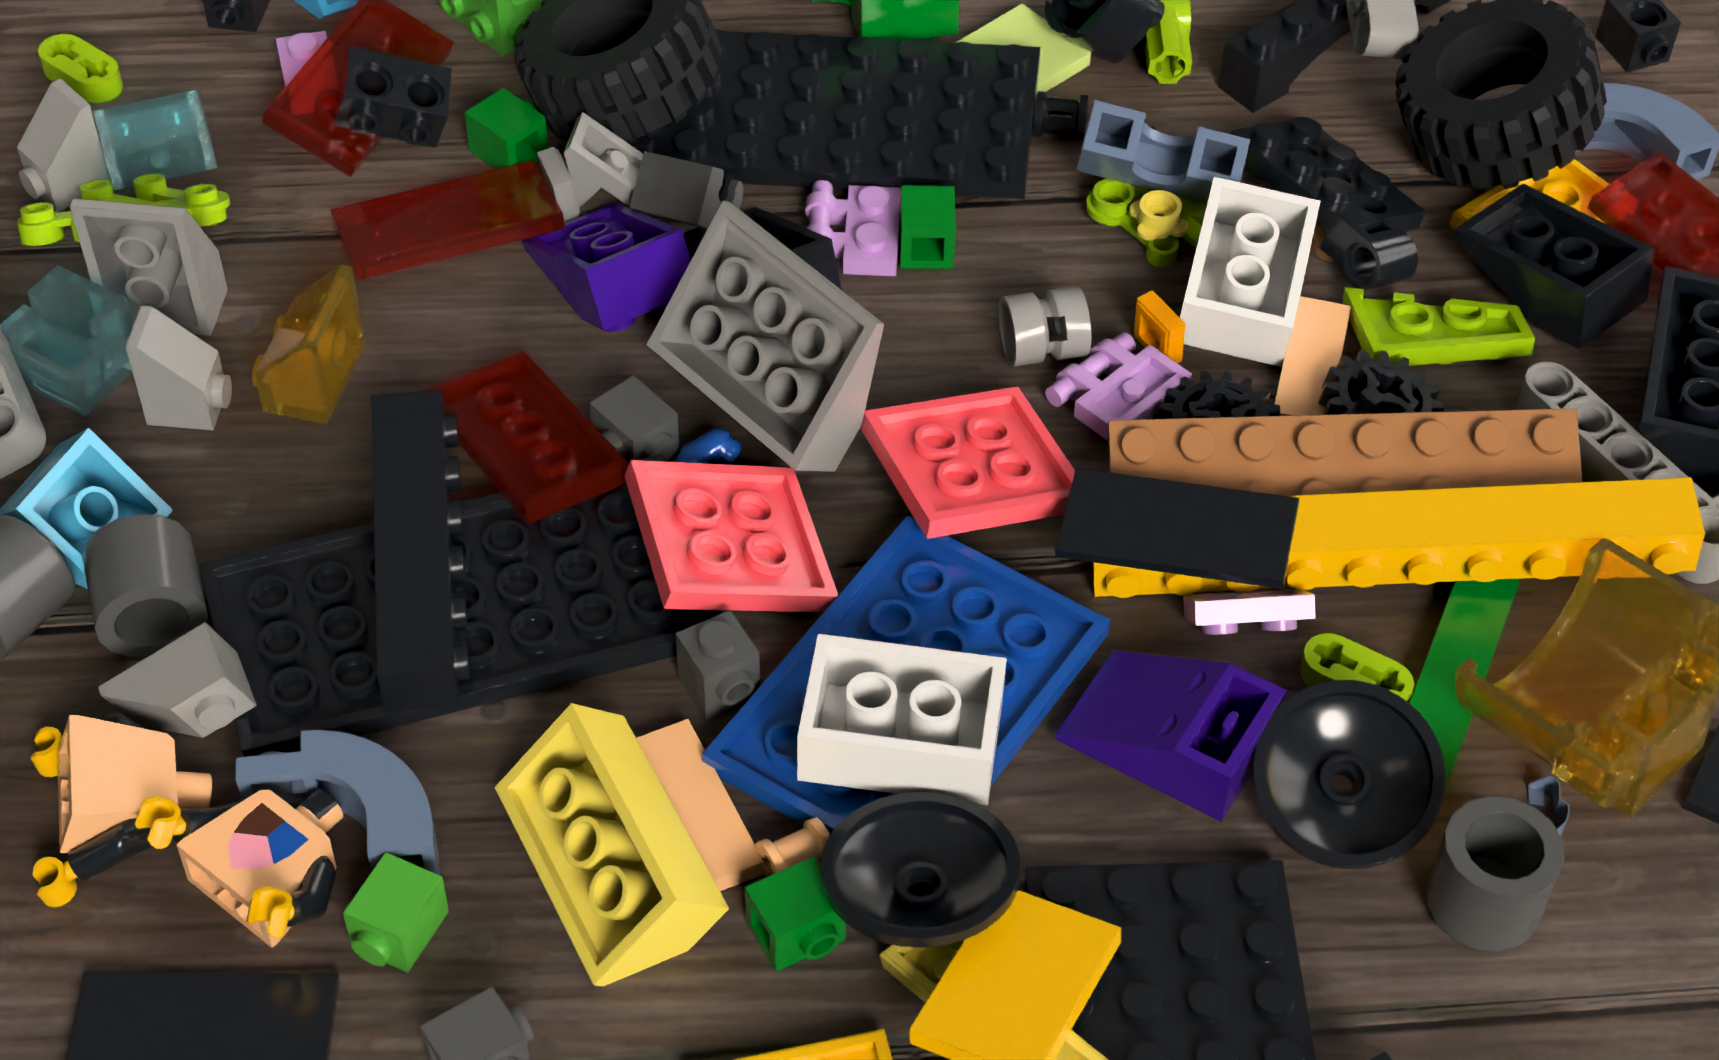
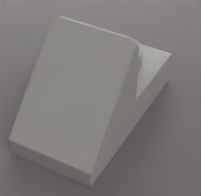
(601, 160)

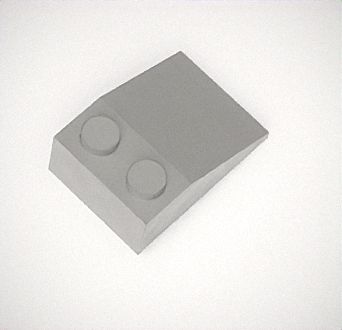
(153, 260)

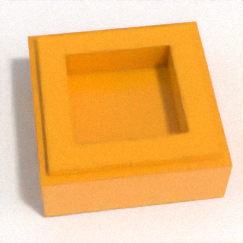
(1159, 326)

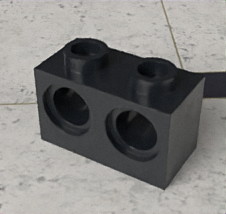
(393, 97)

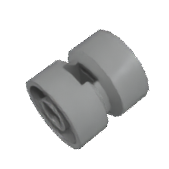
(1025, 326)

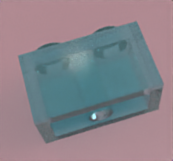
(155, 137)

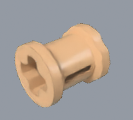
(793, 847)

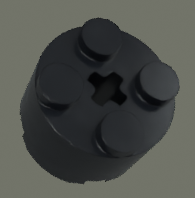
(1104, 26)

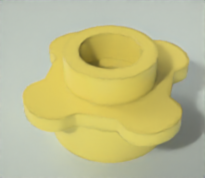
(1159, 215)

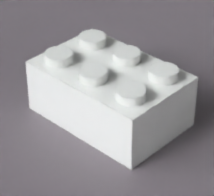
(1248, 271)
(900, 718)

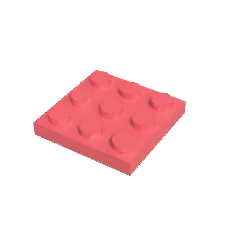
(971, 461)
(729, 537)

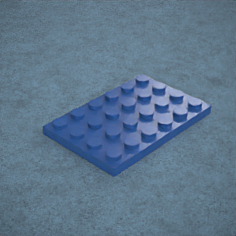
(919, 596)

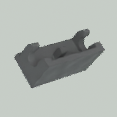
(681, 190)

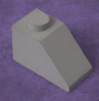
(60, 148)
(176, 373)
(184, 686)

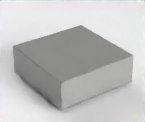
(559, 182)

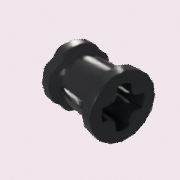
(1049, 106)

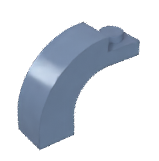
(1647, 122)
(364, 782)

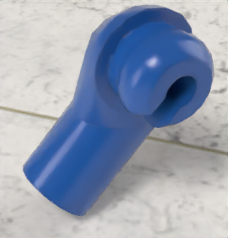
(712, 445)

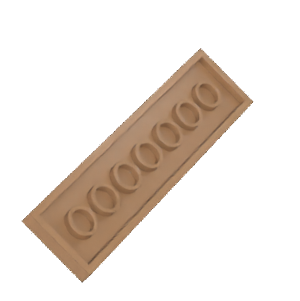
(1353, 451)

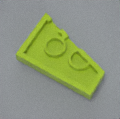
(1438, 333)

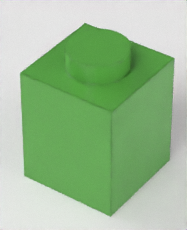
(395, 913)

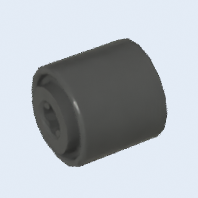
(32, 581)
(143, 584)
(1494, 873)

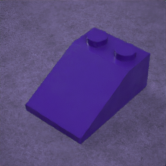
(613, 264)

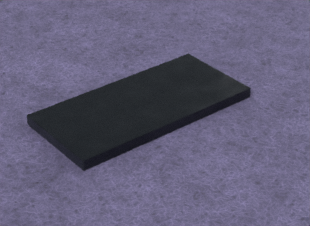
(1178, 528)
(204, 1016)

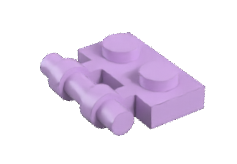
(870, 223)
(1129, 392)

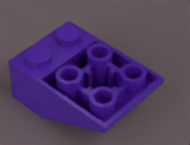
(1174, 725)

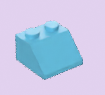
(79, 492)

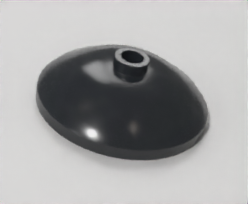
(1374, 743)
(920, 869)

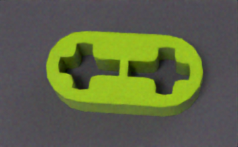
(88, 61)
(1354, 663)

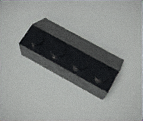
(1683, 375)

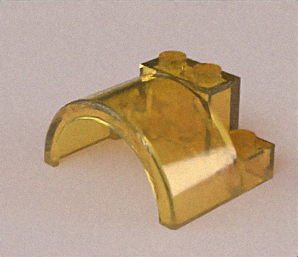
(1615, 684)

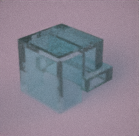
(71, 340)

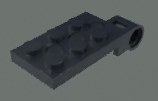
(1357, 207)

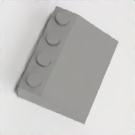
(771, 342)

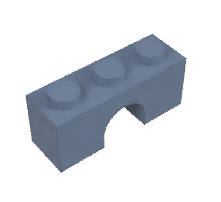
(1129, 151)

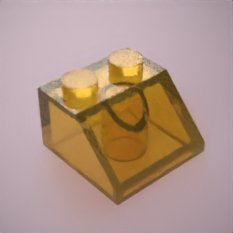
(312, 350)

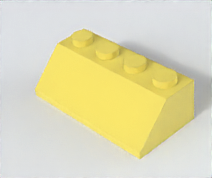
(609, 846)

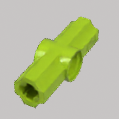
(1168, 43)

